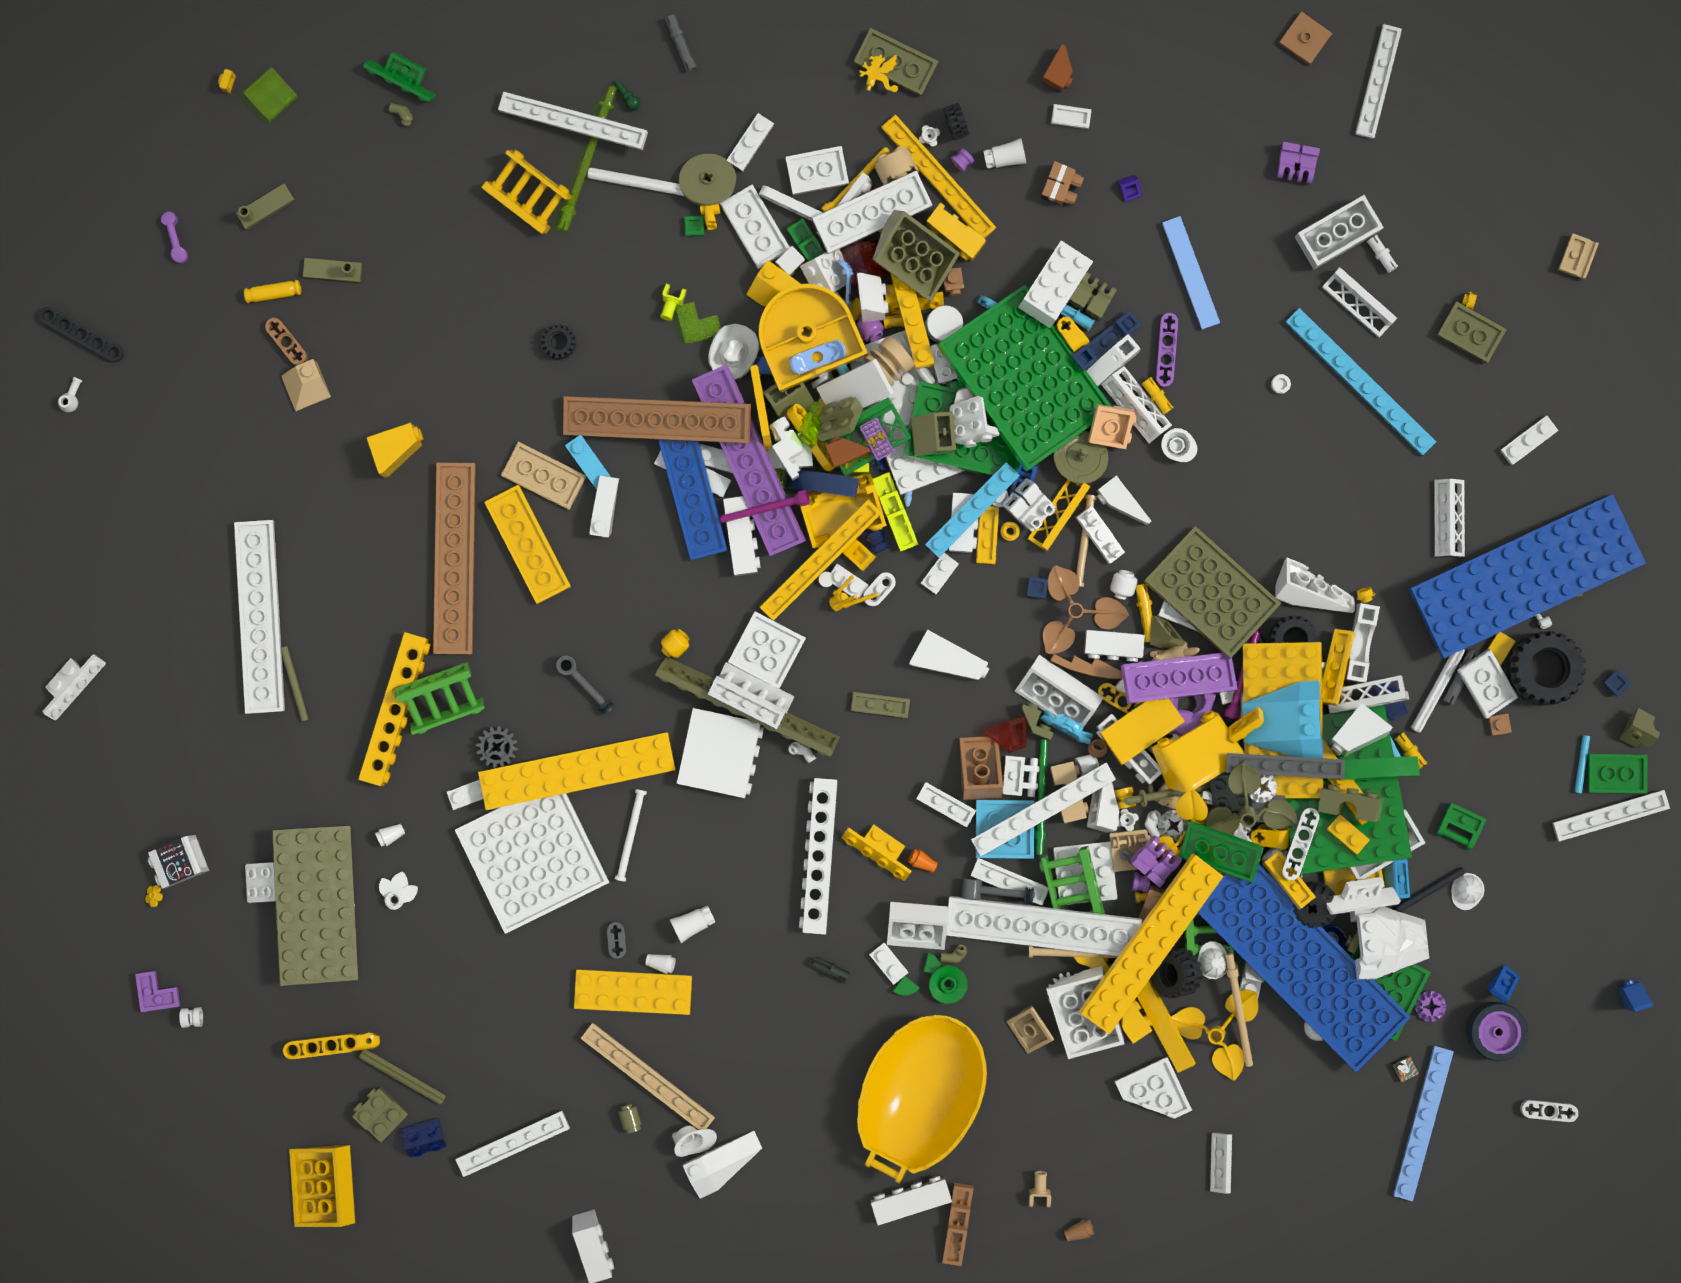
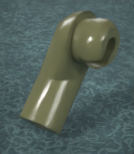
(403, 112)
(956, 956)

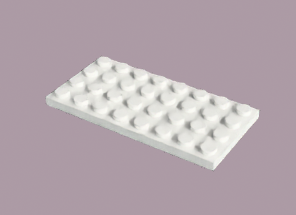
(907, 472)

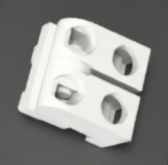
(1035, 510)

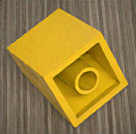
(394, 447)

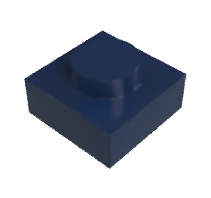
(1037, 587)
(1616, 682)

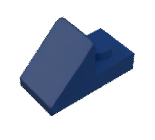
(1503, 984)

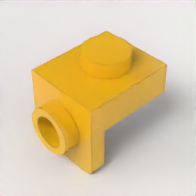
(859, 554)

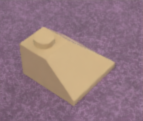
(305, 385)

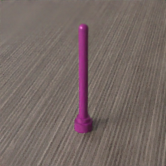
(801, 498)
(1232, 711)

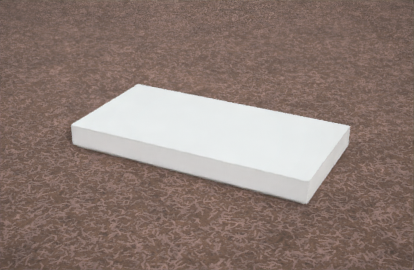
(755, 226)
(864, 383)

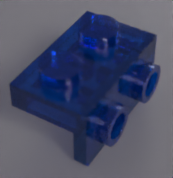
(423, 1138)

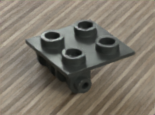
(1224, 797)

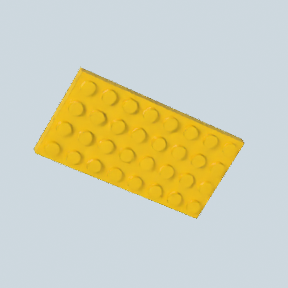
(1274, 667)

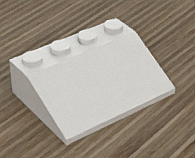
(1077, 1032)

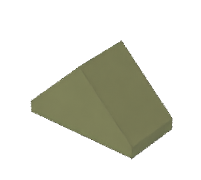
(1163, 634)

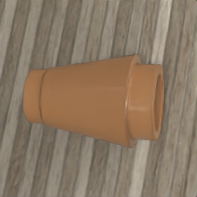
(1080, 1231)

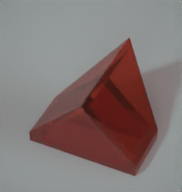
(1009, 734)

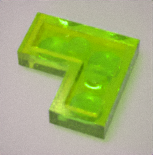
(692, 327)

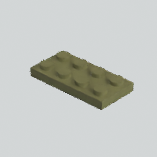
(912, 67)

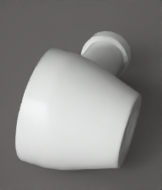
(72, 400)

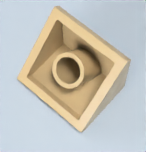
(1030, 1029)

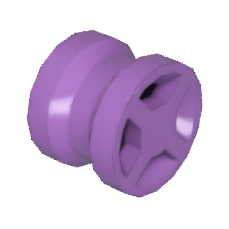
(962, 159)
(1140, 882)

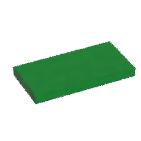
(1222, 851)

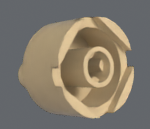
(895, 165)

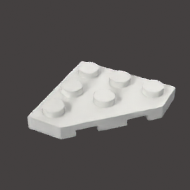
(1155, 1089)

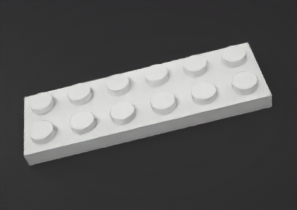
(870, 212)

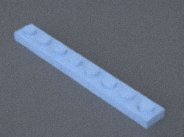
(1423, 1123)

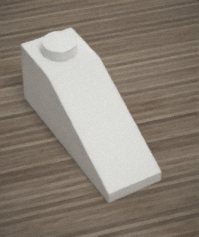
(1120, 499)
(604, 506)
(1104, 810)

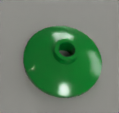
(953, 992)

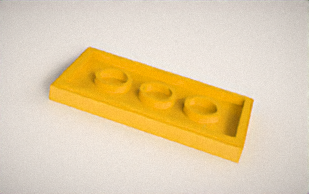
(761, 407)
(1141, 728)

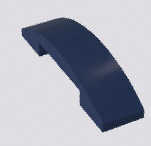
(1106, 340)
(824, 483)

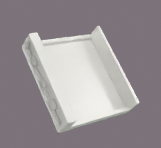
(720, 753)

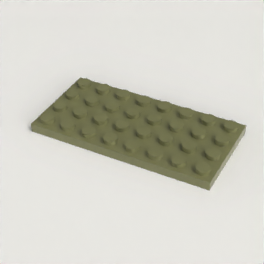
(314, 905)

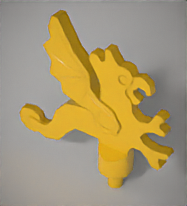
(878, 73)

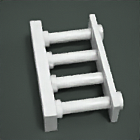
(751, 695)

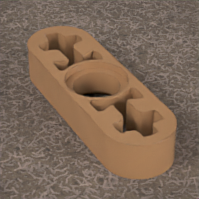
(282, 327)

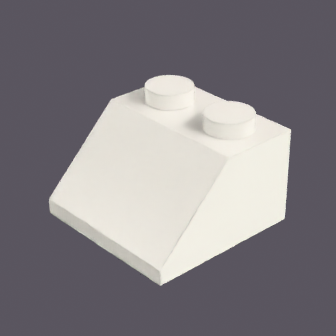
(871, 297)

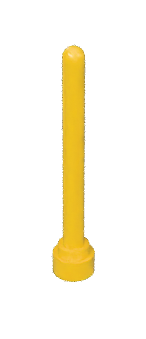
(870, 166)

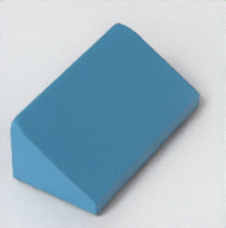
(1397, 876)

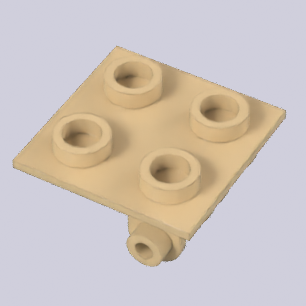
(1130, 840)

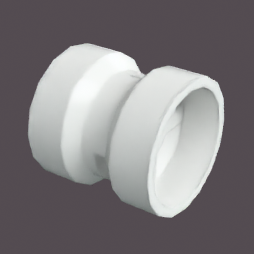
(191, 1017)

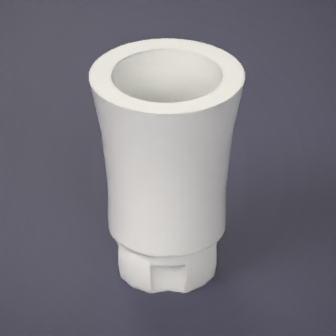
(1005, 154)
(692, 923)

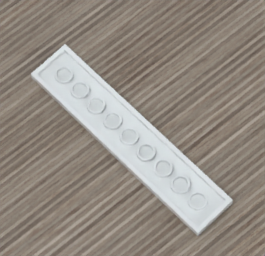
(259, 616)
(1040, 926)

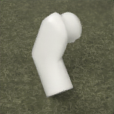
(797, 748)

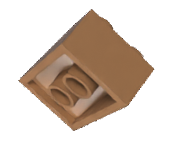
(980, 768)

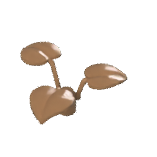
(1066, 583)

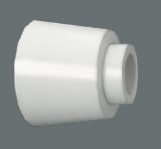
(1086, 764)

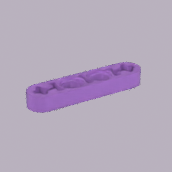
(1166, 350)

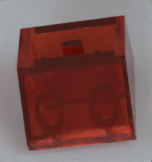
(861, 260)

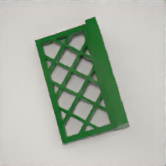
(876, 411)

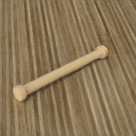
(1084, 544)
(1063, 953)

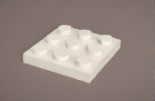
(767, 650)
(1103, 867)

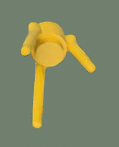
(841, 600)

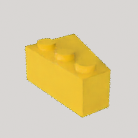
(955, 233)

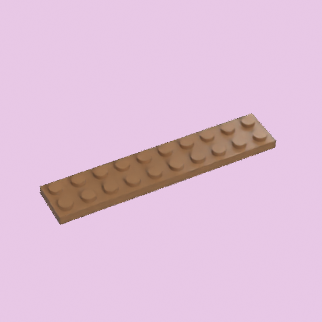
(657, 419)
(454, 558)

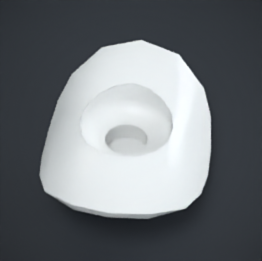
(736, 347)

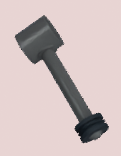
(605, 705)
(973, 889)

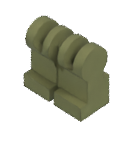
(1083, 297)

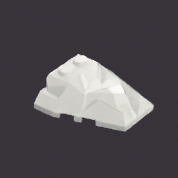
(1388, 941)

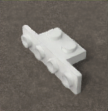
(70, 683)
(1363, 895)

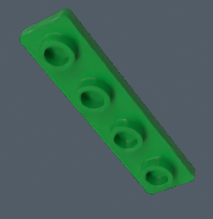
(402, 73)

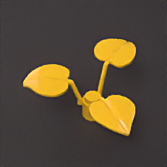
(1188, 807)
(1227, 1059)

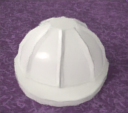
(1179, 445)
(1467, 891)
(1213, 960)

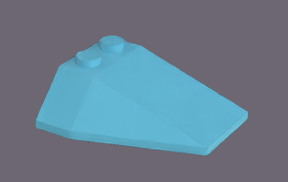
(1289, 720)

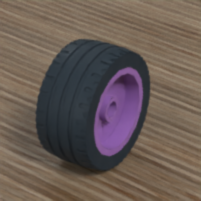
(1511, 1027)

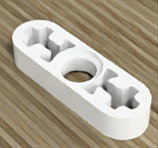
(1563, 1107)

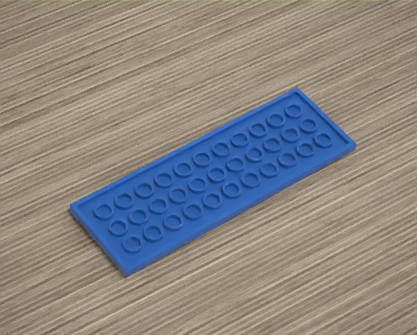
(1527, 576)
(1303, 966)

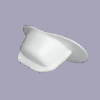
(691, 1141)

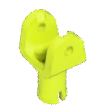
(671, 303)

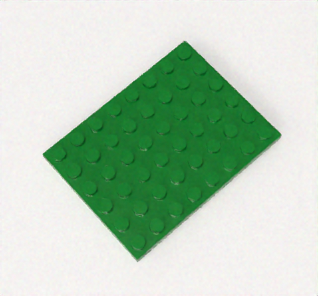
(1025, 379)
(1387, 837)

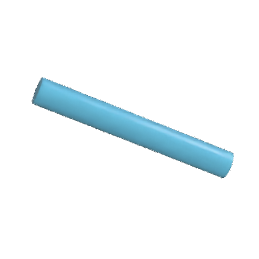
(1582, 764)

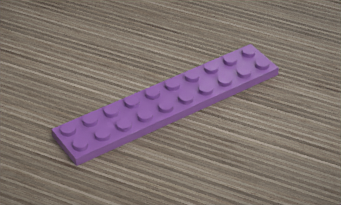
(752, 467)

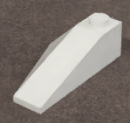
(1305, 589)
(714, 1168)

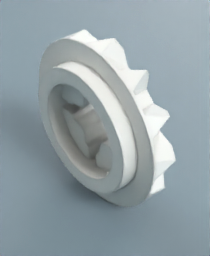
(1265, 796)
(1163, 825)

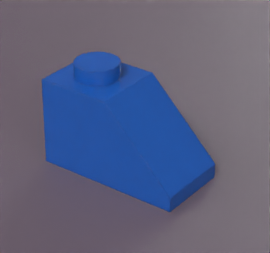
(1634, 996)

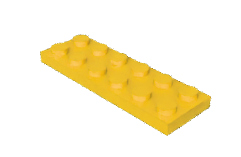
(527, 544)
(633, 992)

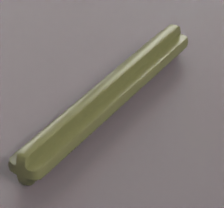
(402, 1076)

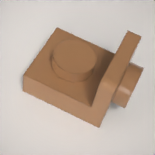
(954, 282)

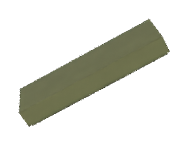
(880, 705)

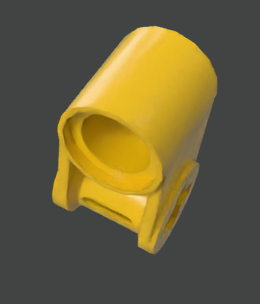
(1072, 335)
(1271, 837)

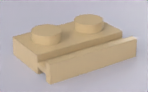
(1578, 256)

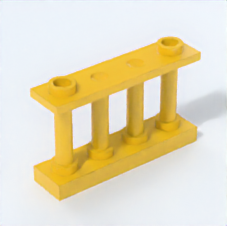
(510, 199)

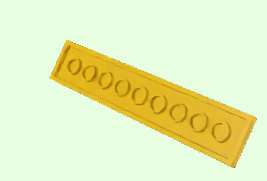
(576, 771)
(1151, 943)

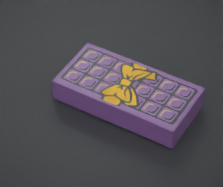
(877, 439)

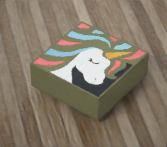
(1405, 1069)

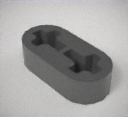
(612, 941)

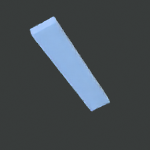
(1190, 273)

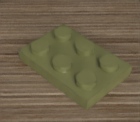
(1471, 332)

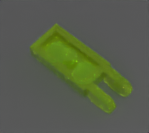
(810, 426)

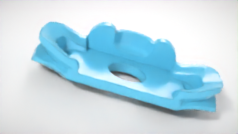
(1067, 726)

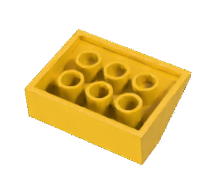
(322, 1186)

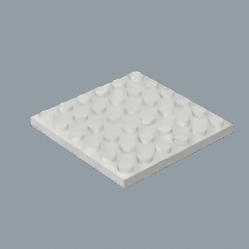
(531, 858)

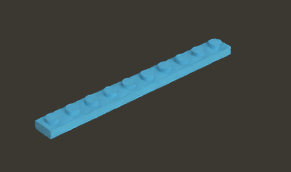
(1360, 382)

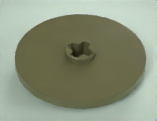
(700, 190)

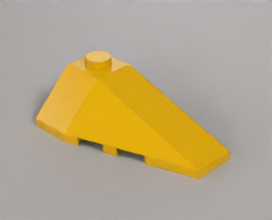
(769, 283)

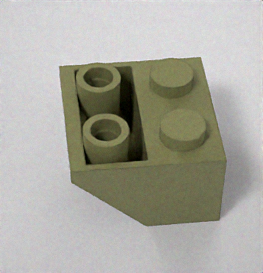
(784, 400)
(933, 434)

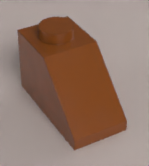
(1059, 71)
(845, 451)

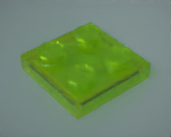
(270, 94)

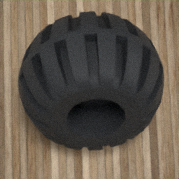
(1320, 916)

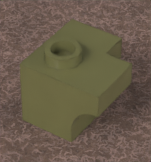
(1640, 729)

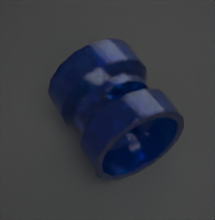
(877, 541)

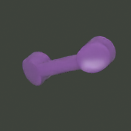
(178, 254)

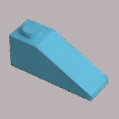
(587, 460)

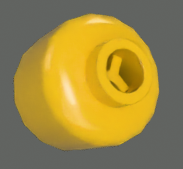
(675, 643)

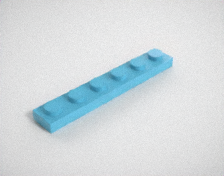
(972, 509)

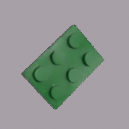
(1617, 773)

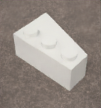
(591, 1246)

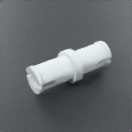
(1382, 253)

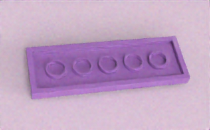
(1178, 678)

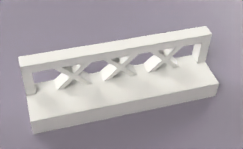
(1364, 297)
(1124, 397)
(1447, 518)
(1370, 702)

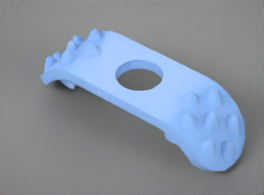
(848, 271)
(831, 351)

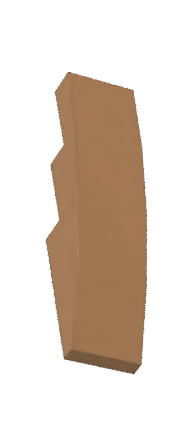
(1095, 669)
(958, 1224)

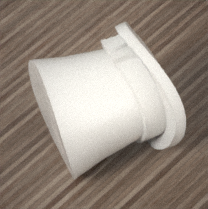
(943, 323)

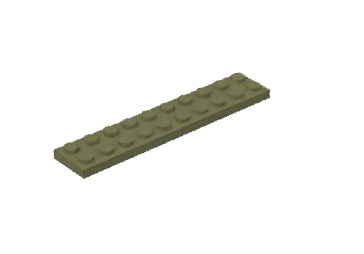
(790, 726)

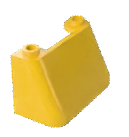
(830, 511)
(1195, 755)

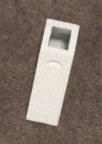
(1113, 360)

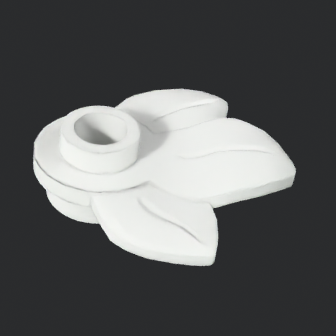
(397, 887)

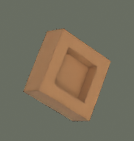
(1499, 724)

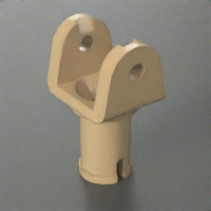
(1040, 1189)

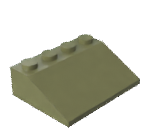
(914, 254)

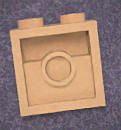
(1112, 426)

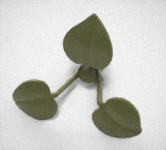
(1247, 779)

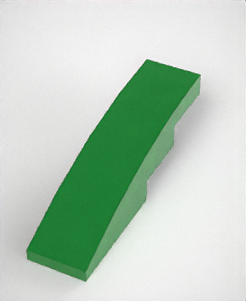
(805, 240)
(1381, 768)

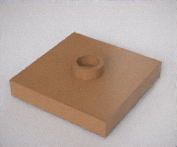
(1305, 38)

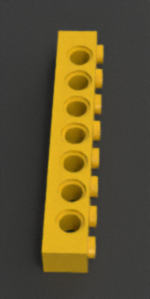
(368, 772)

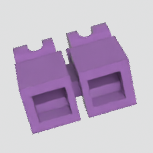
(1305, 158)
(1155, 869)

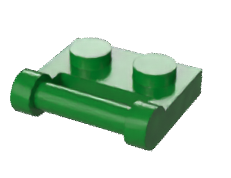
(1464, 820)

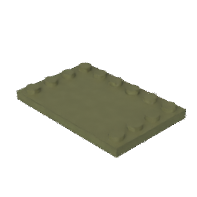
(1212, 592)

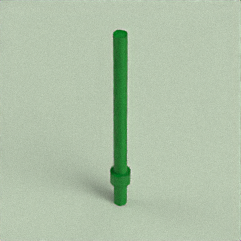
(1040, 835)

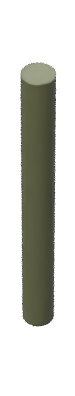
(294, 684)

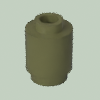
(629, 1118)

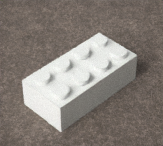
(1339, 232)
(1055, 284)

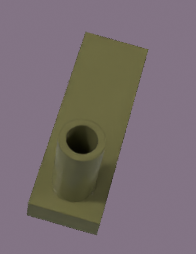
(265, 206)
(332, 270)

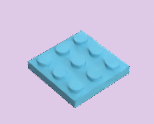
(993, 812)

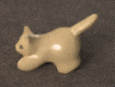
(1174, 652)

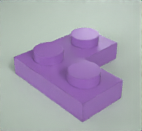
(151, 997)

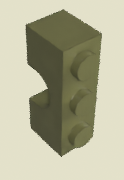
(1367, 805)

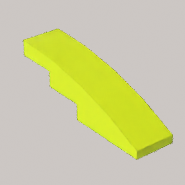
(894, 511)

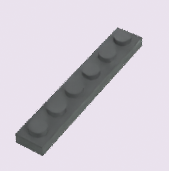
(1288, 765)

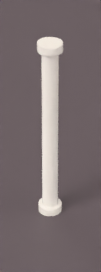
(630, 835)

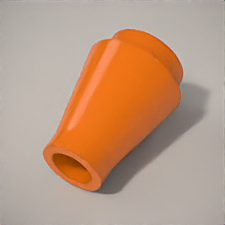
(922, 861)

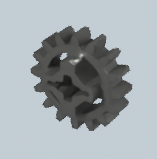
(491, 740)

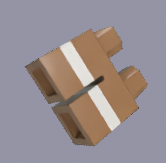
(1059, 182)

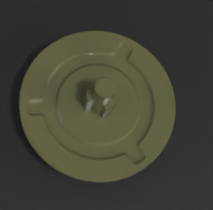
(1081, 460)

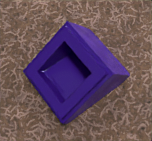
(1130, 188)

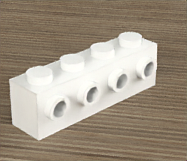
(1142, 763)

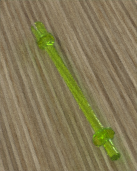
(569, 210)

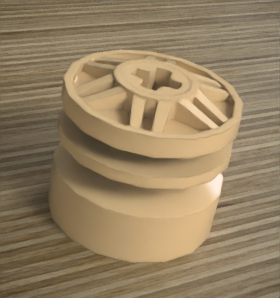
(891, 359)

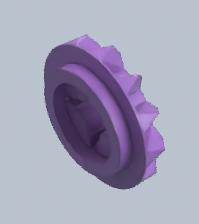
(1424, 999)

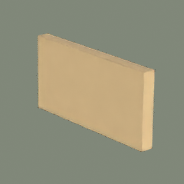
(543, 475)

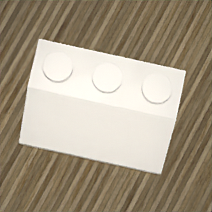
(917, 925)

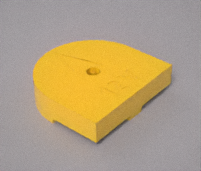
(810, 309)

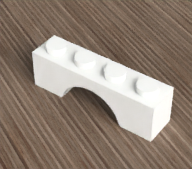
(1363, 627)

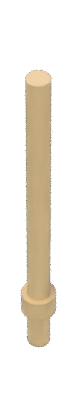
(1232, 973)

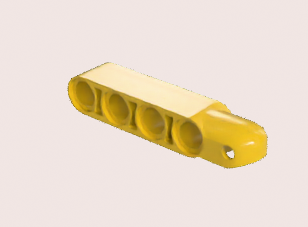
(362, 1043)

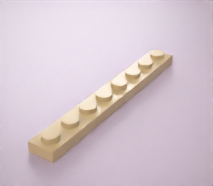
(647, 1077)

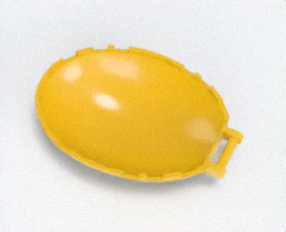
(921, 1094)

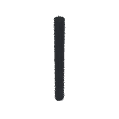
(1429, 890)

